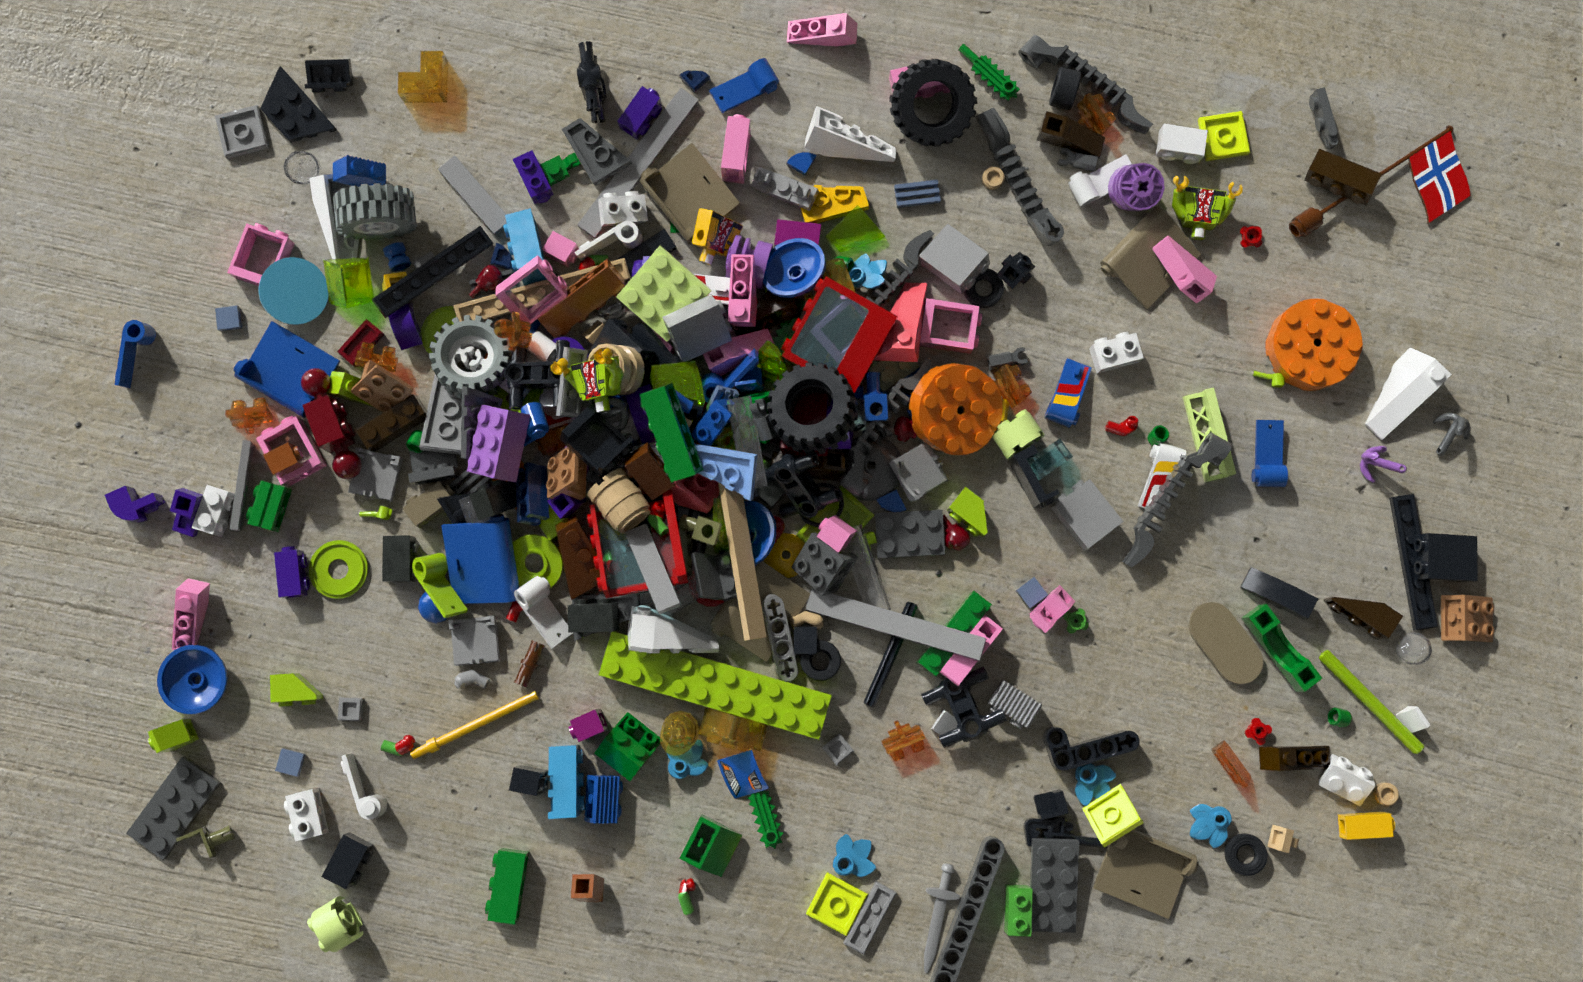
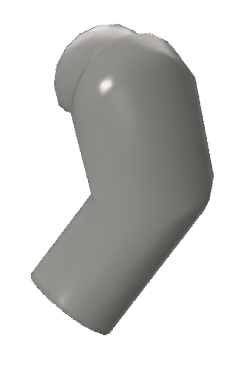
(469, 677)

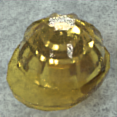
(679, 733)

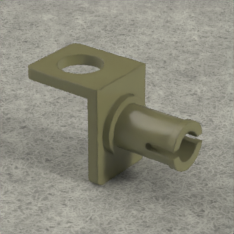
(701, 528)
(210, 839)

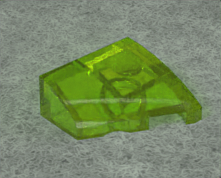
(854, 231)
(771, 362)
(683, 376)

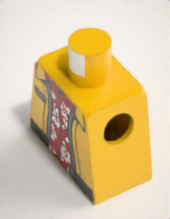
(714, 234)

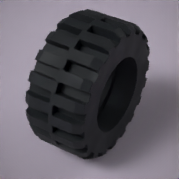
(959, 114)
(796, 386)

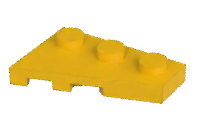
(835, 203)

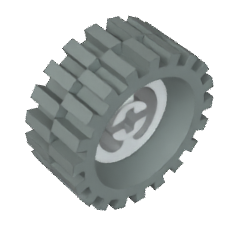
(374, 211)
(458, 345)

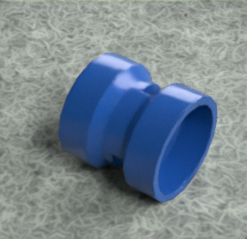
(397, 258)

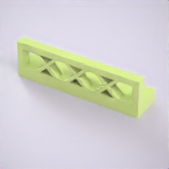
(1215, 425)

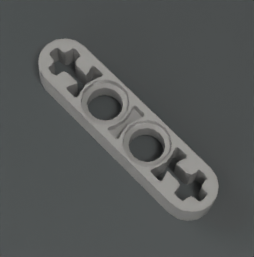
(781, 637)

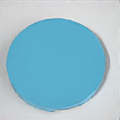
(293, 291)

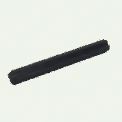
(887, 662)

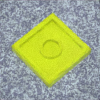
(1225, 136)
(1112, 815)
(836, 903)

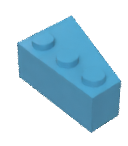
(524, 242)
(565, 781)

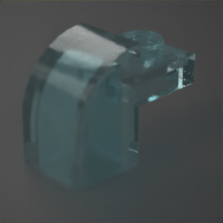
(1049, 459)

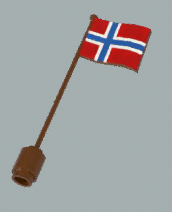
(1434, 172)

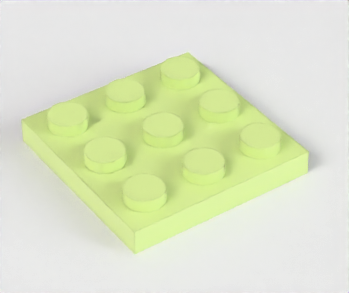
(660, 289)

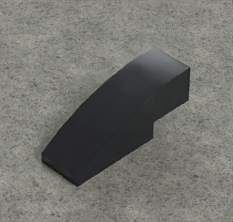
(1279, 593)

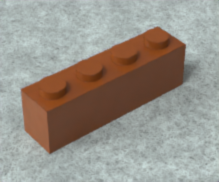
(582, 298)

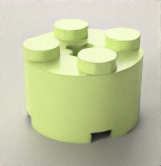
(1018, 434)
(336, 925)

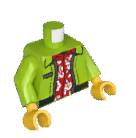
(1202, 207)
(593, 378)

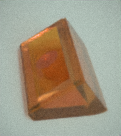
(1231, 764)

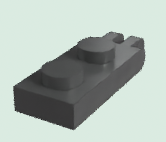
(1324, 117)

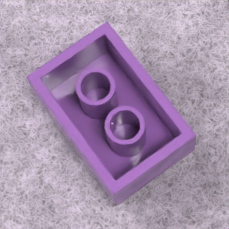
(498, 443)

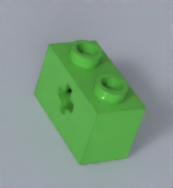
(1018, 910)

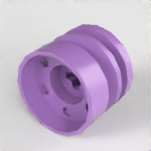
(1124, 186)
(760, 254)

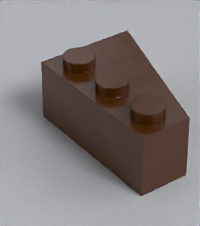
(577, 556)

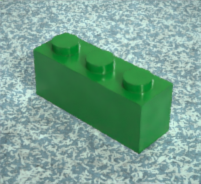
(507, 886)

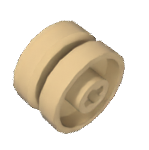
(630, 363)

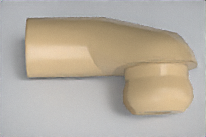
(808, 617)

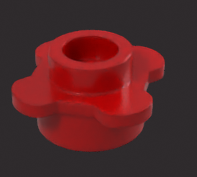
(1255, 231)
(1264, 729)

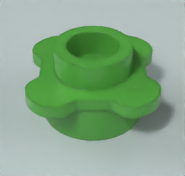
(1079, 614)

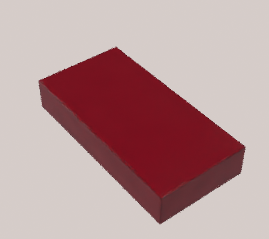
(365, 333)

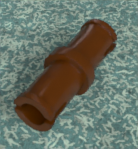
(529, 663)

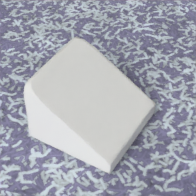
(1412, 719)
(944, 723)

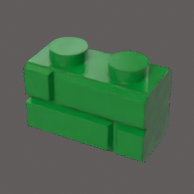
(268, 506)

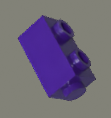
(640, 112)
(533, 177)
(290, 573)

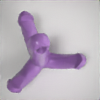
(1372, 457)

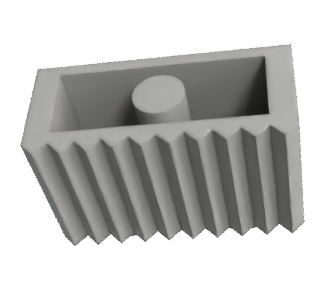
(1015, 704)

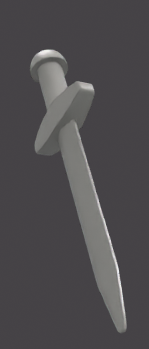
(942, 895)

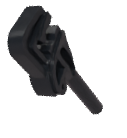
(1055, 829)

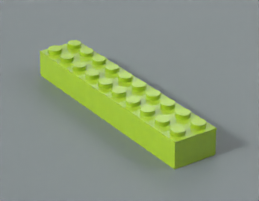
(718, 686)

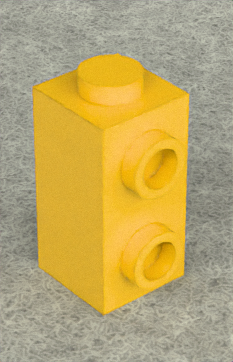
(1366, 825)

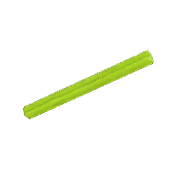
(1371, 702)

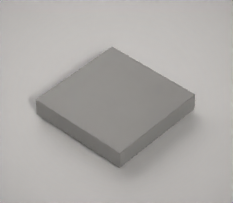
(242, 131)

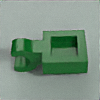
(557, 169)

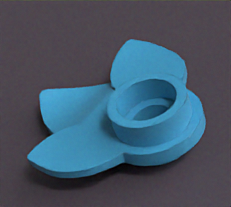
(867, 273)
(690, 760)
(1095, 784)
(1207, 827)
(856, 854)

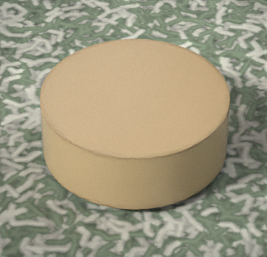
(993, 178)
(1386, 794)

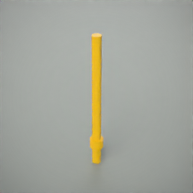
(433, 744)

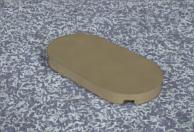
(1225, 643)

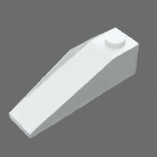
(833, 138)
(323, 190)
(1409, 384)
(655, 631)

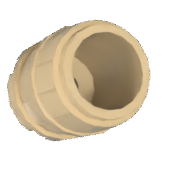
(620, 501)

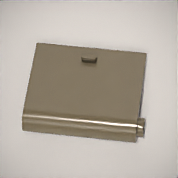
(682, 190)
(1136, 261)
(770, 581)
(1147, 867)

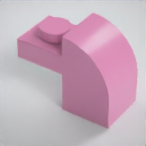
(1051, 609)

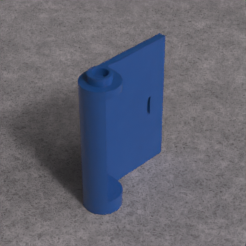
(278, 367)
(481, 560)

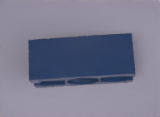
(532, 494)

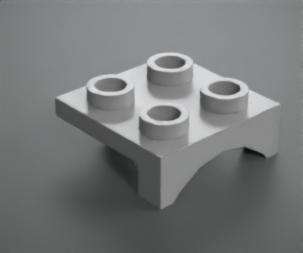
(918, 471)
(378, 475)
(475, 640)

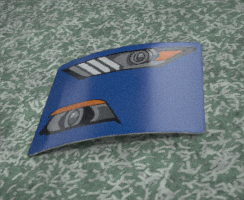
(742, 774)

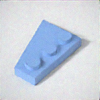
(730, 468)

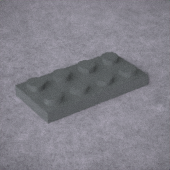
(173, 807)
(1054, 884)

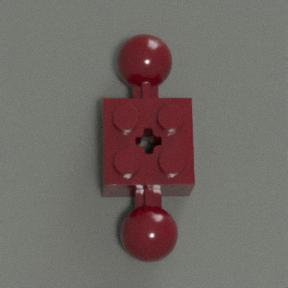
(330, 424)

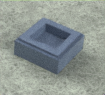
(228, 318)
(1031, 592)
(290, 762)

